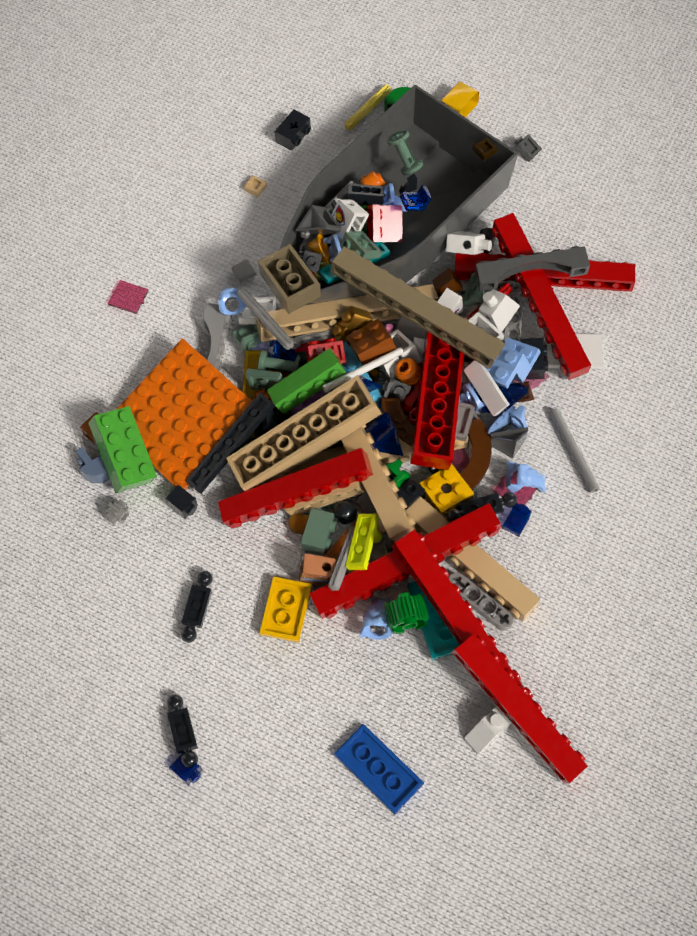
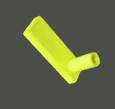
(362, 541)

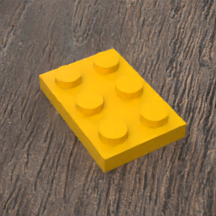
(286, 609)

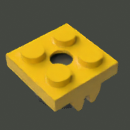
(446, 490)

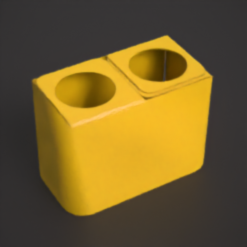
(462, 98)

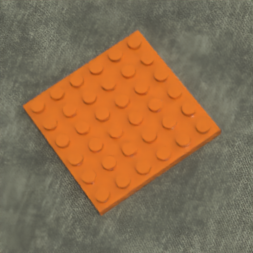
(184, 411)

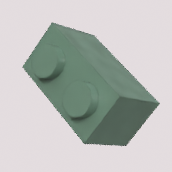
(318, 531)

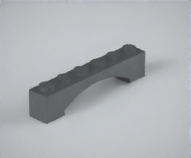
(570, 261)

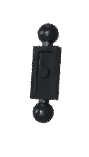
(509, 500)
(196, 606)
(182, 731)

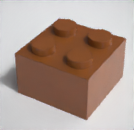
(371, 342)

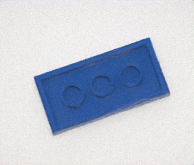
(379, 769)

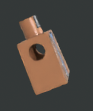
(316, 569)

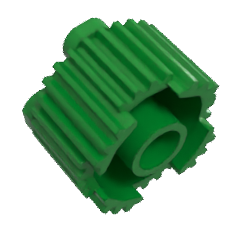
(406, 613)

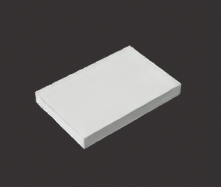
(592, 347)

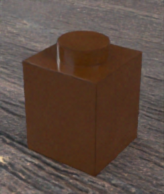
(449, 280)

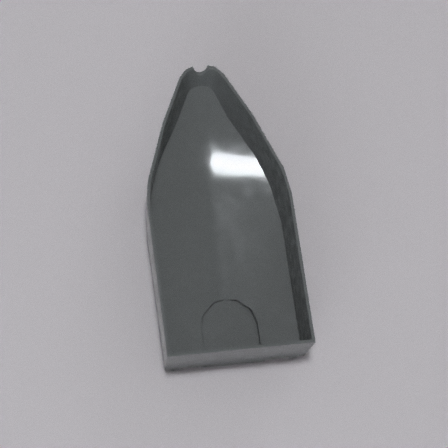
(451, 170)

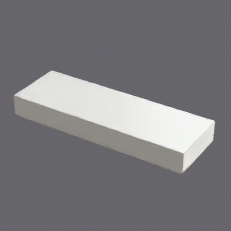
(486, 387)

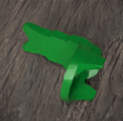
(396, 475)

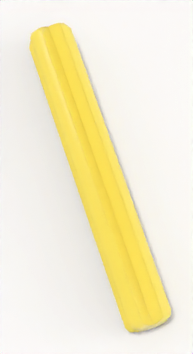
(360, 114)

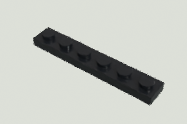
(230, 442)

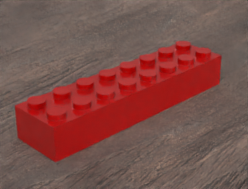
(437, 404)

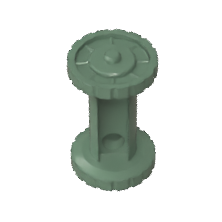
(410, 163)
(278, 364)

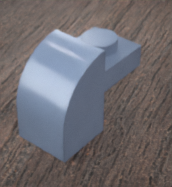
(92, 470)

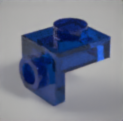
(416, 200)
(277, 351)

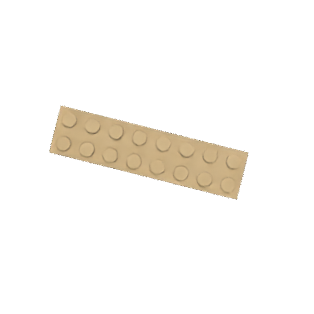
(304, 435)

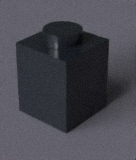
(182, 502)

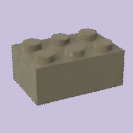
(289, 278)

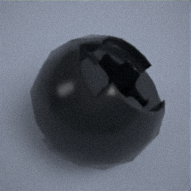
(344, 512)

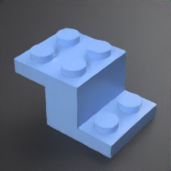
(513, 363)

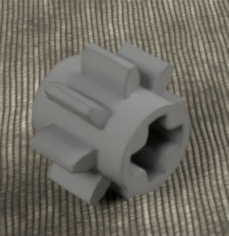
(117, 511)

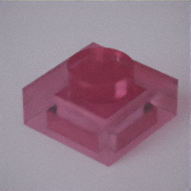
(460, 459)

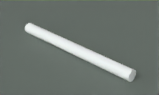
(363, 369)

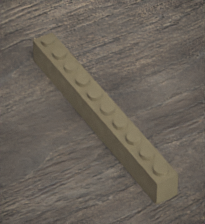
(417, 307)

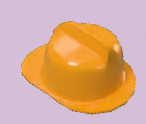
(317, 245)

